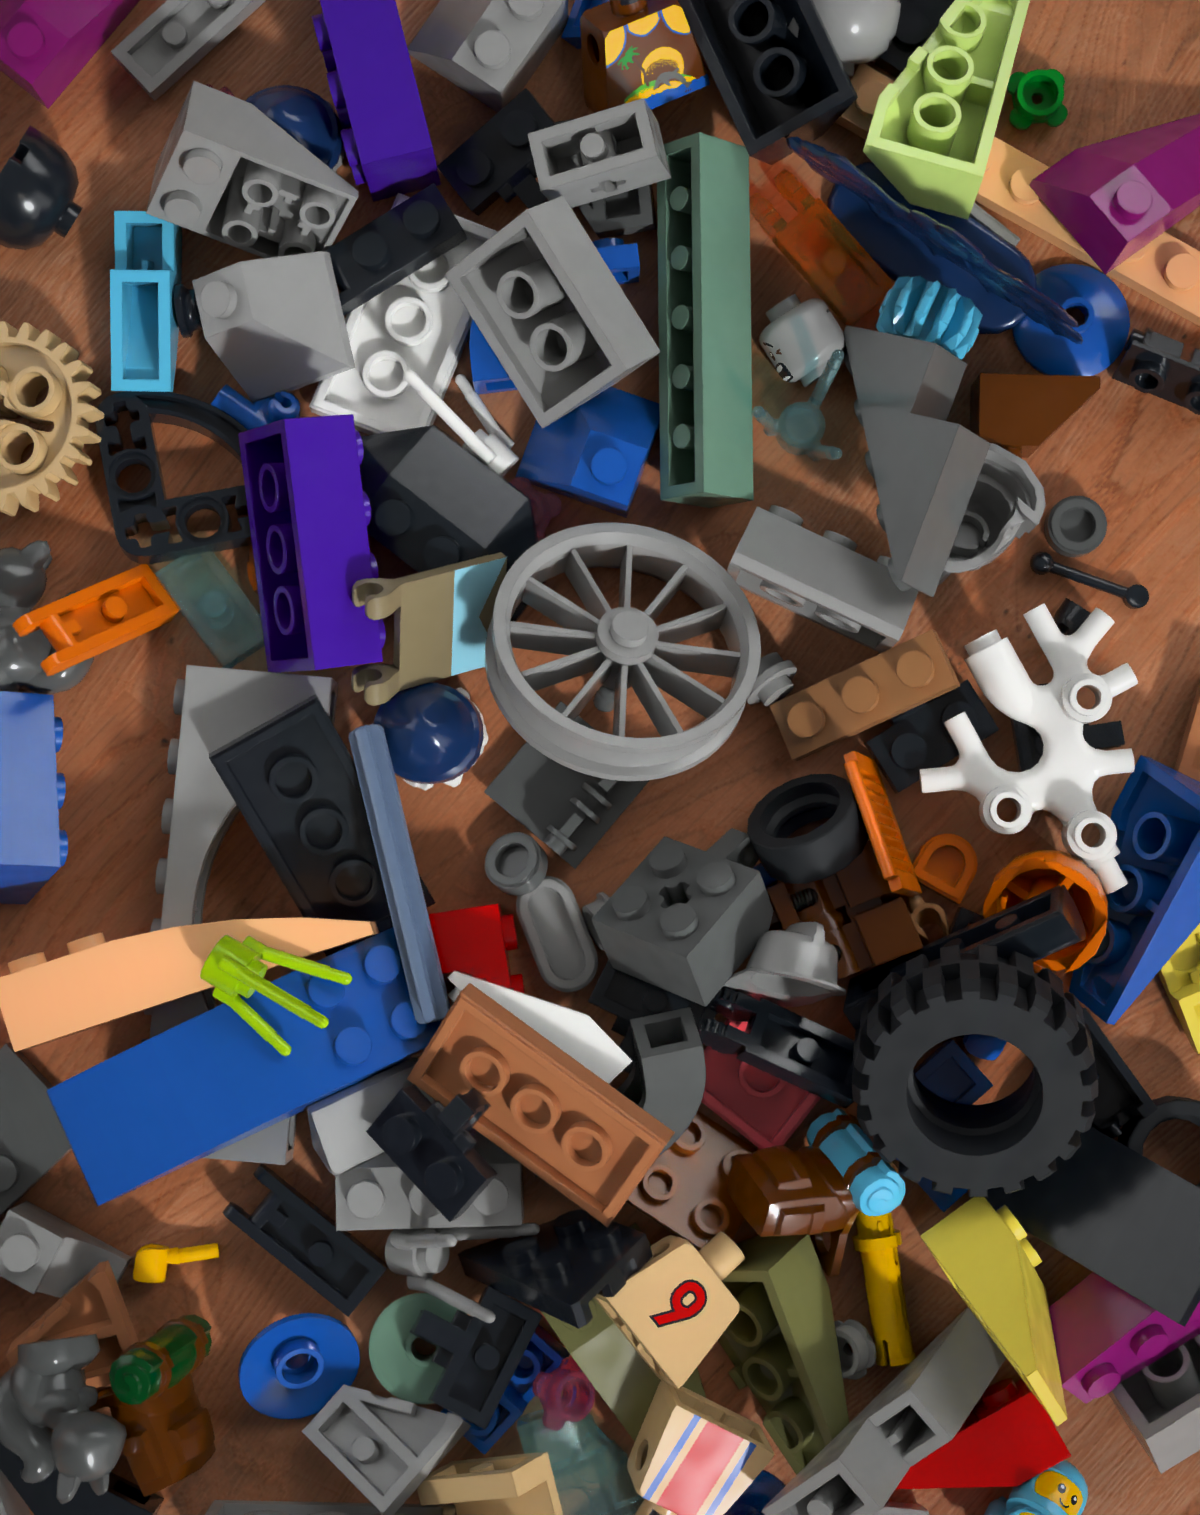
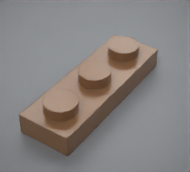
(864, 695)

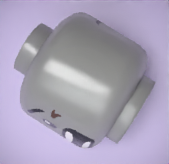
(801, 338)

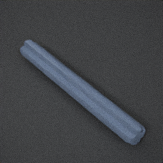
(399, 874)

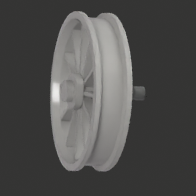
(621, 651)

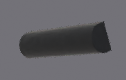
(1030, 928)

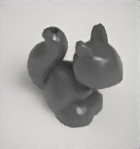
(21, 588)
(51, 1393)

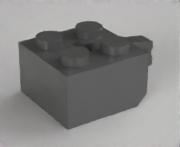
(687, 916)

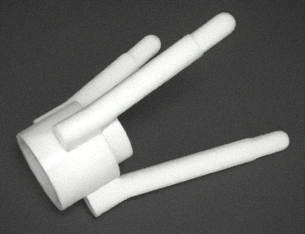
(491, 449)

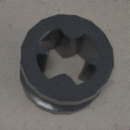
(186, 310)

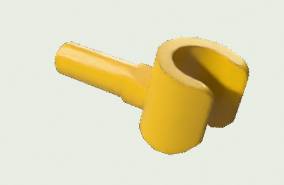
(152, 1259)

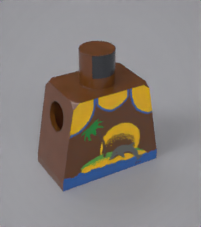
(638, 53)

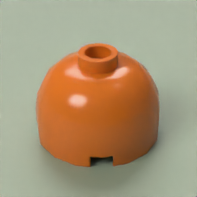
(1039, 872)

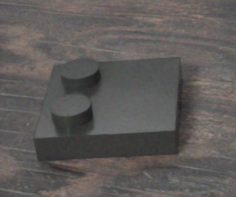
(28, 1128)

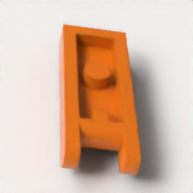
(99, 617)

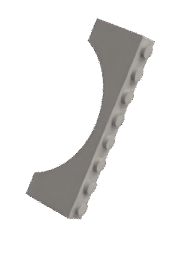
(214, 711)

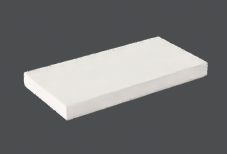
(406, 327)

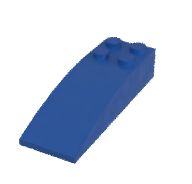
(223, 1082)

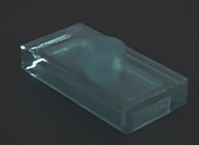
(214, 606)

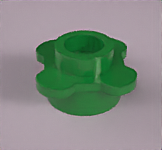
(1040, 82)

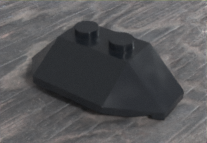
(441, 502)

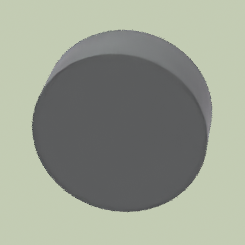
(1075, 526)
(516, 864)

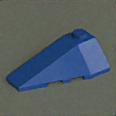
(1161, 903)

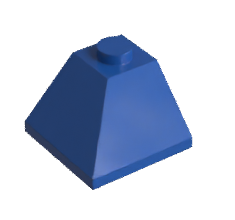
(595, 450)

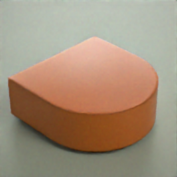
(946, 866)

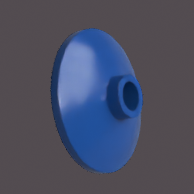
(1102, 333)
(302, 1384)

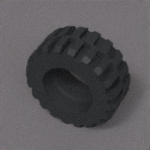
(985, 1142)

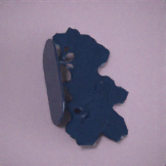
(935, 245)

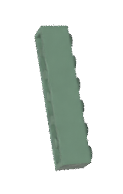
(705, 324)

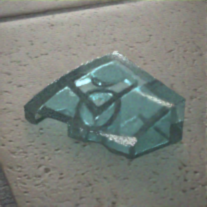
(585, 1466)

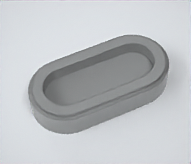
(557, 935)

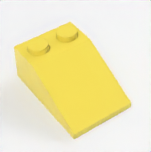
(996, 1278)

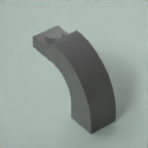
(667, 1069)

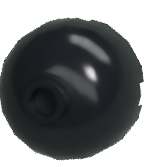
(37, 192)

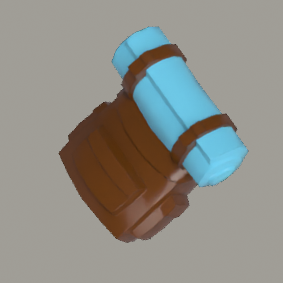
(816, 1186)

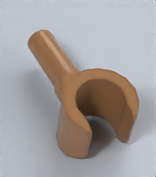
(924, 914)

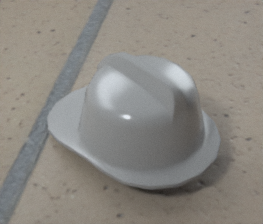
(790, 967)

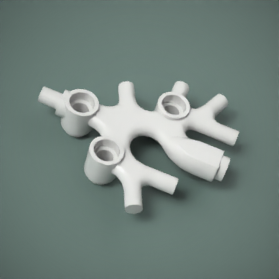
(1069, 765)

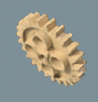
(26, 367)

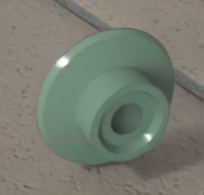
(393, 1353)

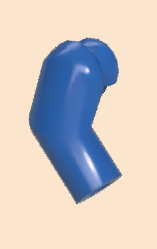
(256, 413)

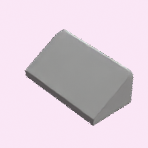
(342, 1119)

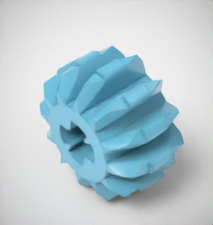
(930, 314)

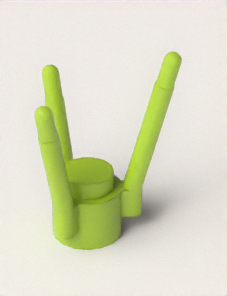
(237, 970)

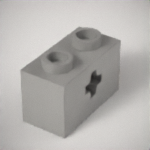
(600, 154)

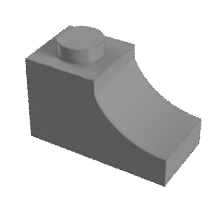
(49, 1253)

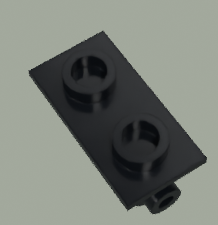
(1155, 367)

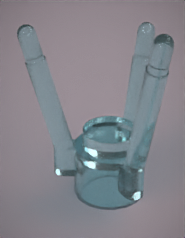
(803, 423)

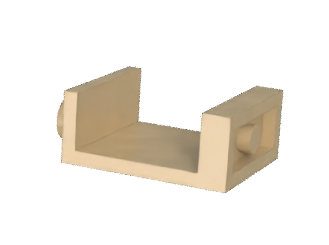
(495, 1486)

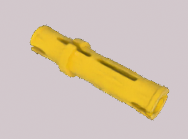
(884, 1288)

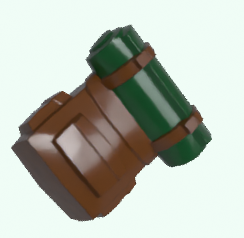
(158, 1404)

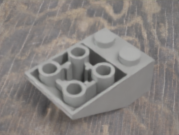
(246, 180)

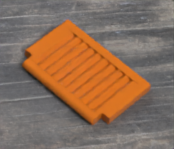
(881, 824)

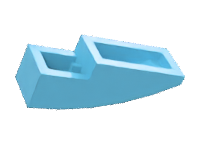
(142, 302)

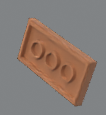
(542, 1103)

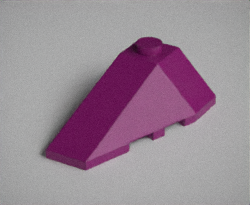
(53, 40)
(1125, 189)

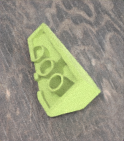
(944, 107)

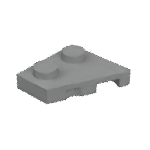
(383, 1443)

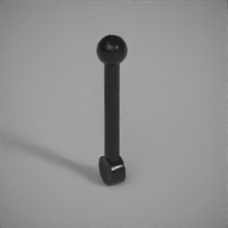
(1133, 596)

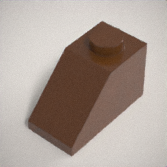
(1026, 408)

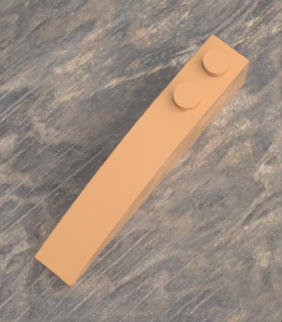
(141, 972)

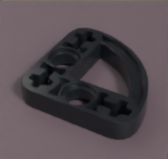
(151, 503)

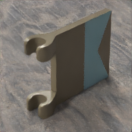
(437, 623)

